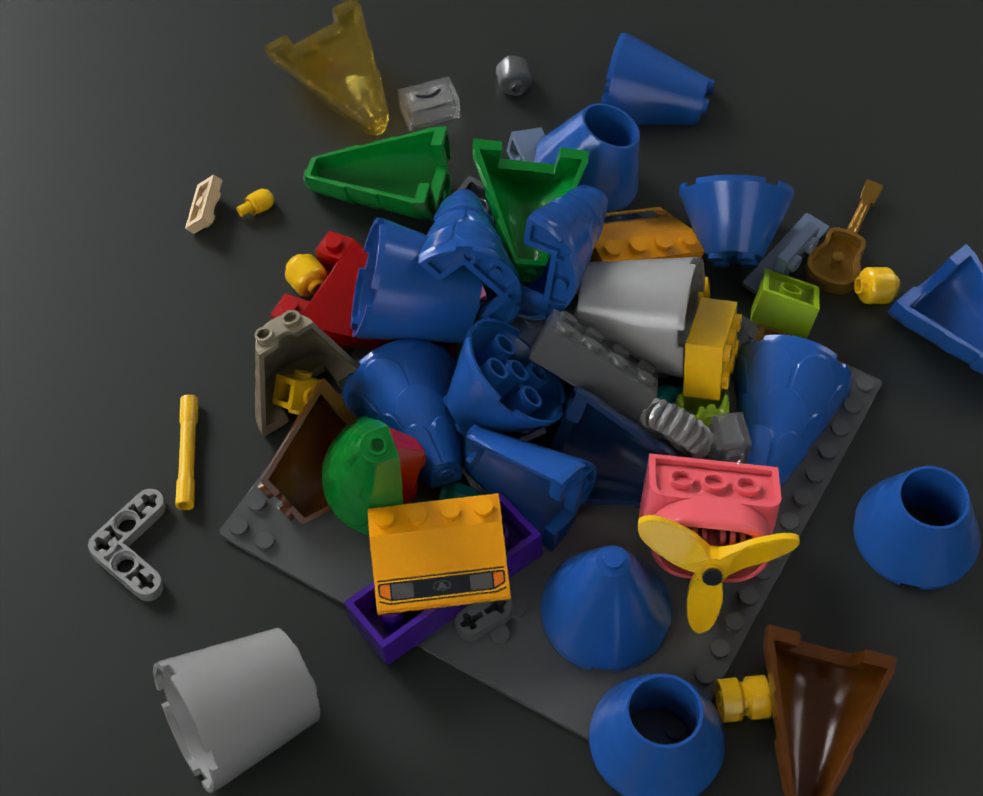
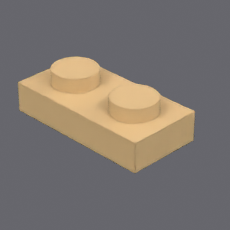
(203, 204)

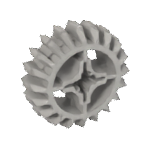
(676, 429)

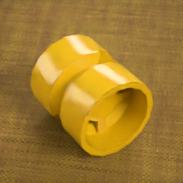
(743, 698)

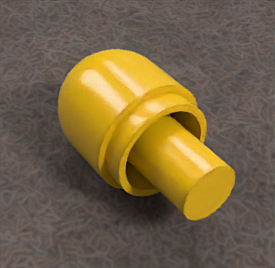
(256, 203)

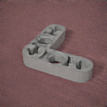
(120, 549)

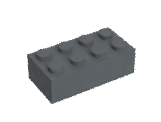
(595, 364)

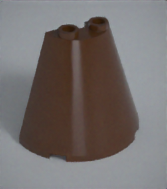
(297, 466)

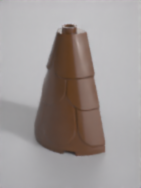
(819, 707)

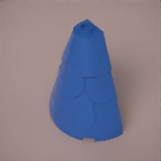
(568, 232)
(468, 237)
(949, 308)
(405, 390)
(787, 397)

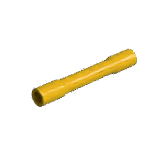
(185, 483)

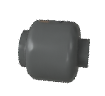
(513, 75)

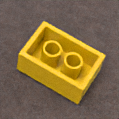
(711, 349)

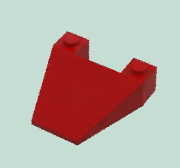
(334, 299)

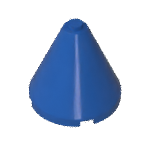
(606, 609)

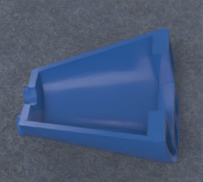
(654, 85)
(535, 479)

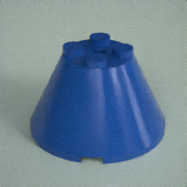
(735, 216)
(500, 385)

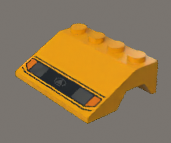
(645, 235)
(438, 554)

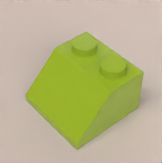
(785, 304)

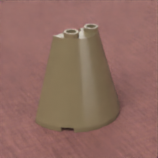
(290, 345)

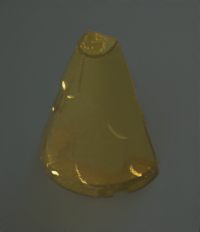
(338, 68)

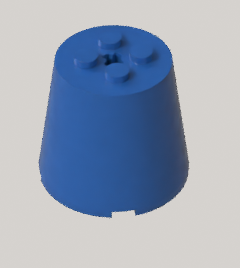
(402, 299)

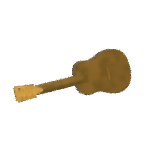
(837, 260)

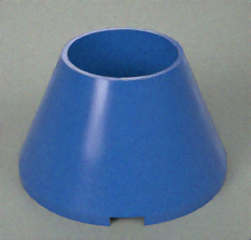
(612, 147)
(908, 549)
(652, 769)

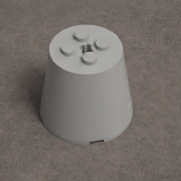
(644, 306)
(236, 703)

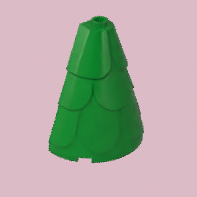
(391, 174)
(517, 190)
(361, 472)

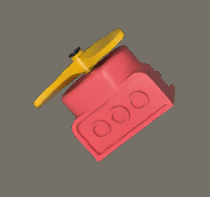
(711, 526)

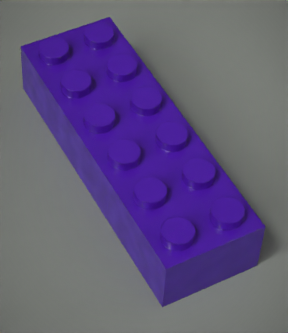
(399, 632)

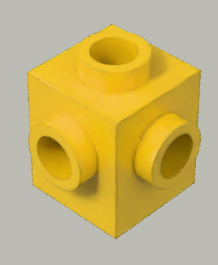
(293, 390)

